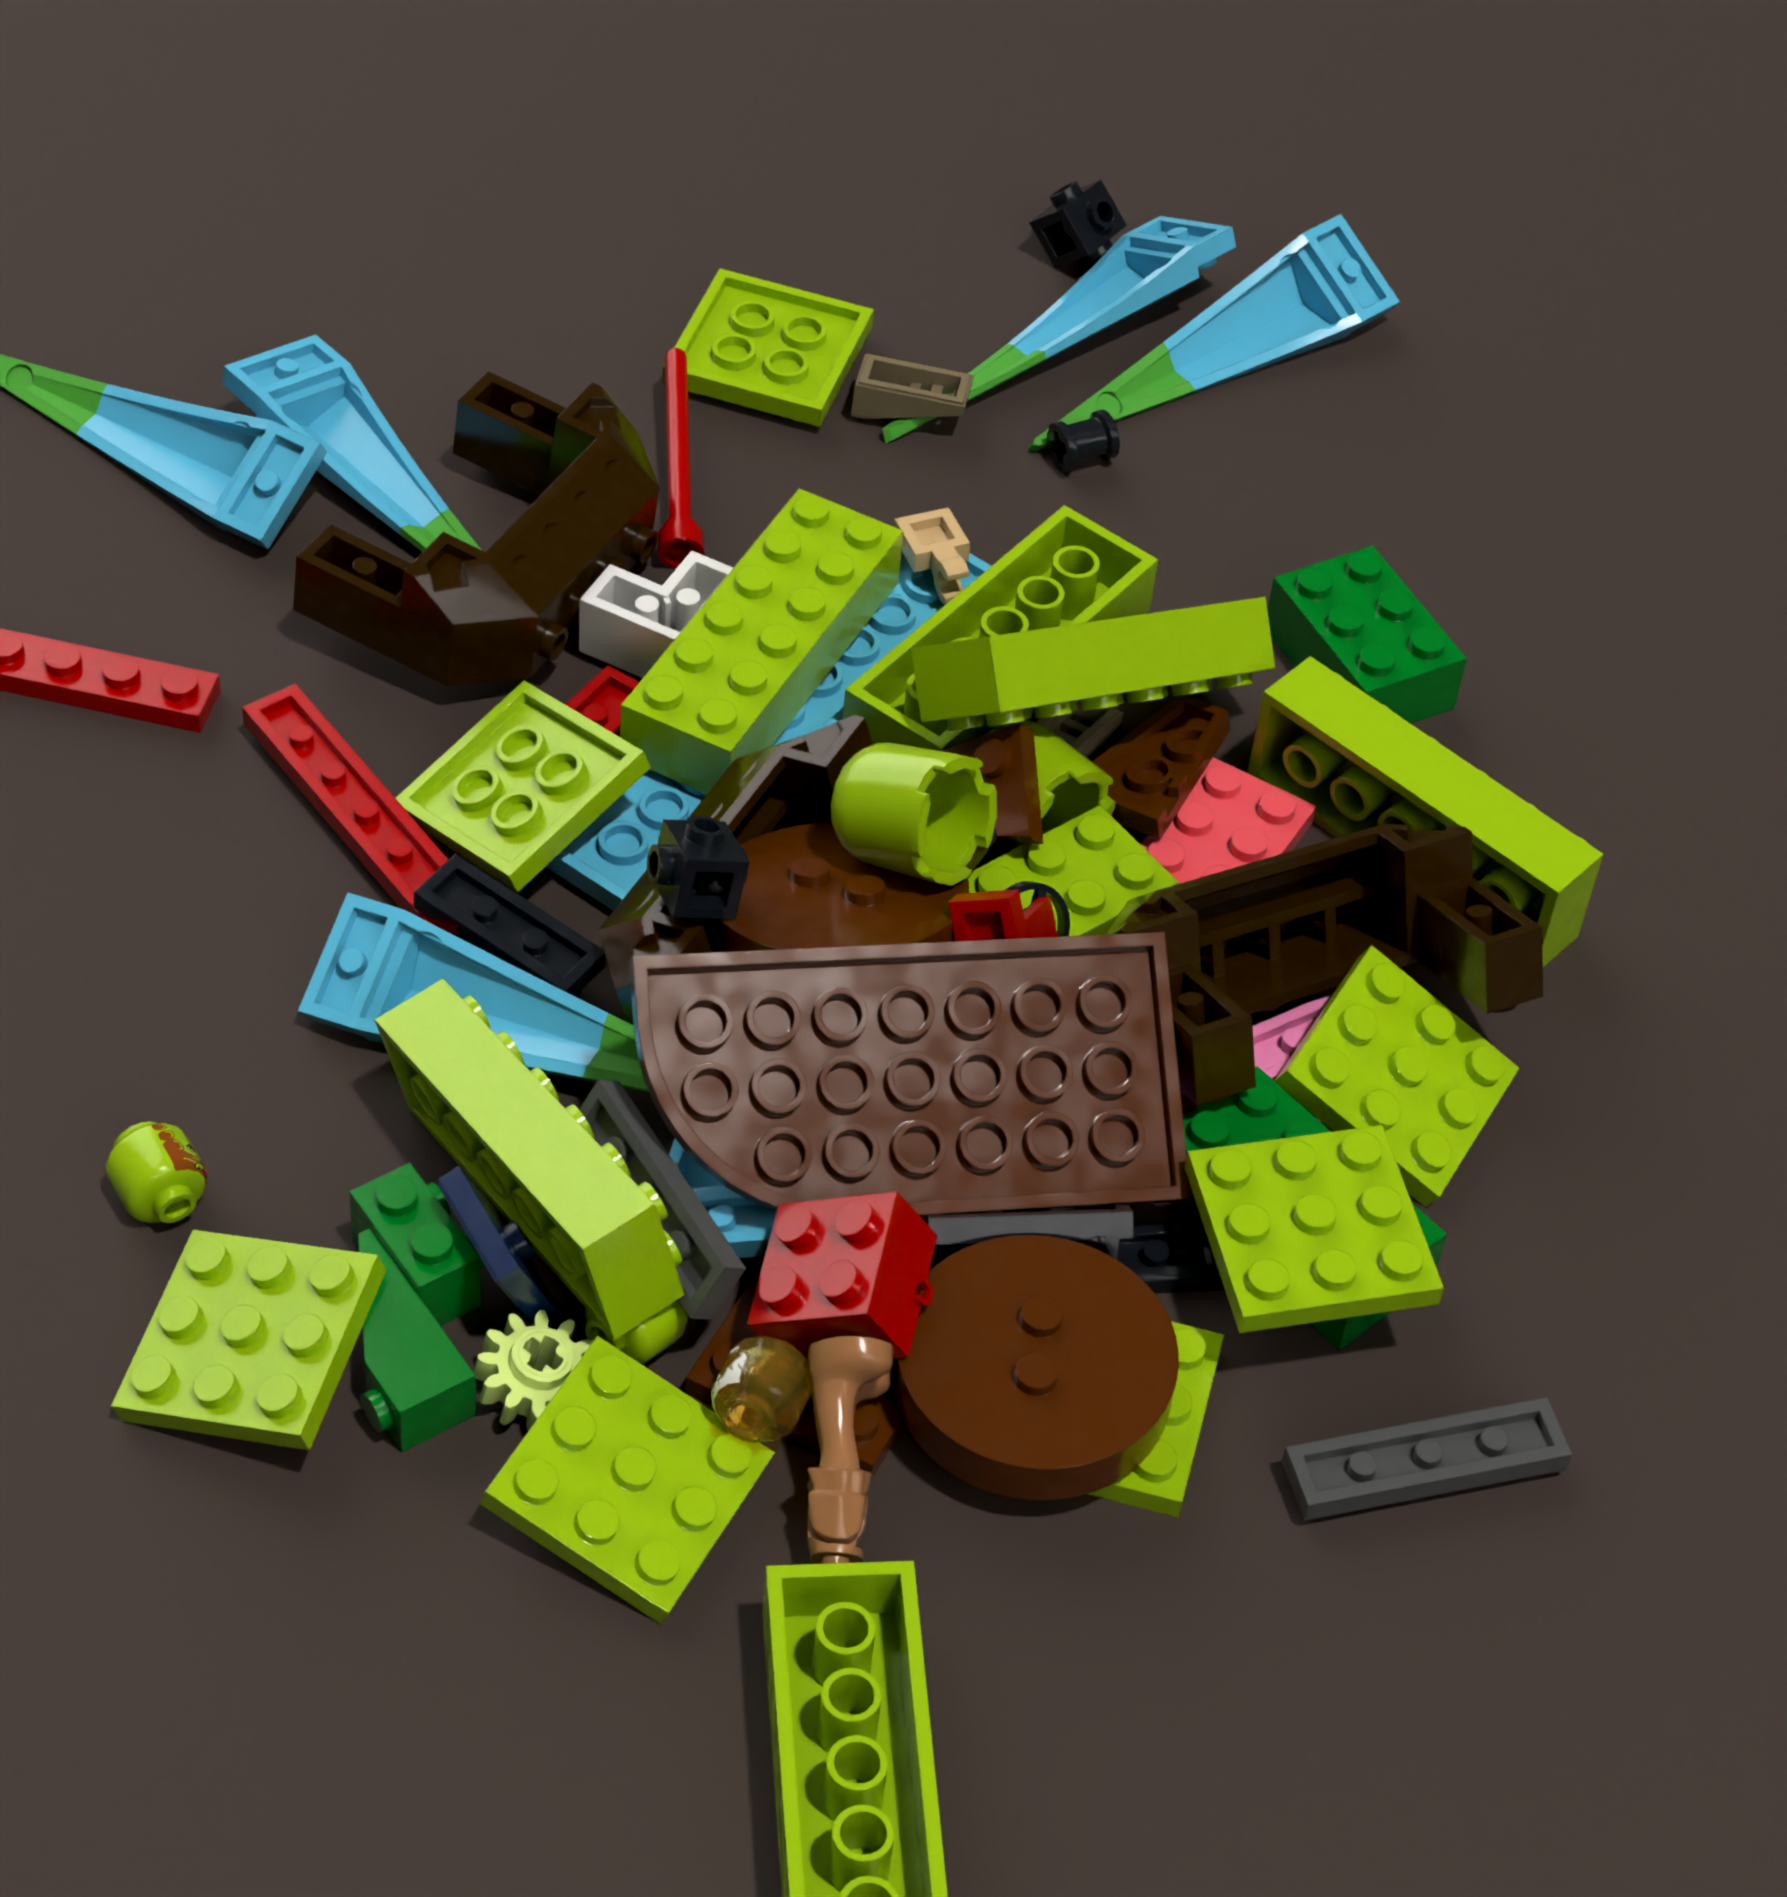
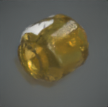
(762, 1389)

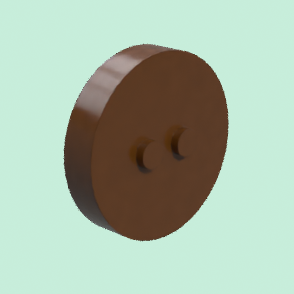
(817, 895)
(1038, 1368)

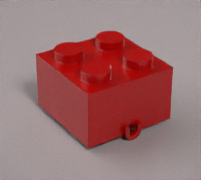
(844, 1272)

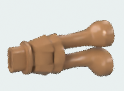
(842, 1375)

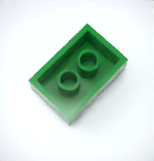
(1368, 630)

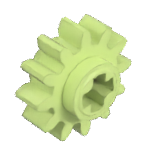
(526, 1365)

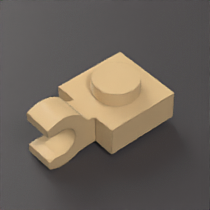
(939, 544)

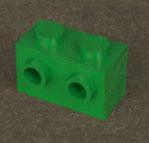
(421, 1239)

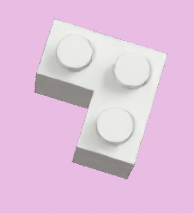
(635, 619)

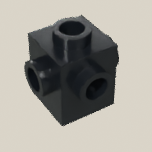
(1088, 222)
(698, 868)

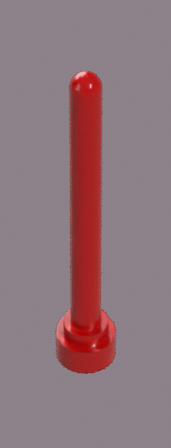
(680, 531)

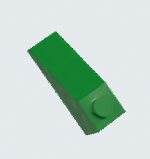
(411, 1367)

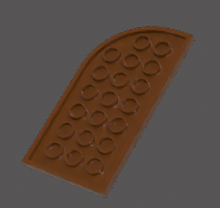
(922, 1071)

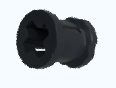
(1083, 440)

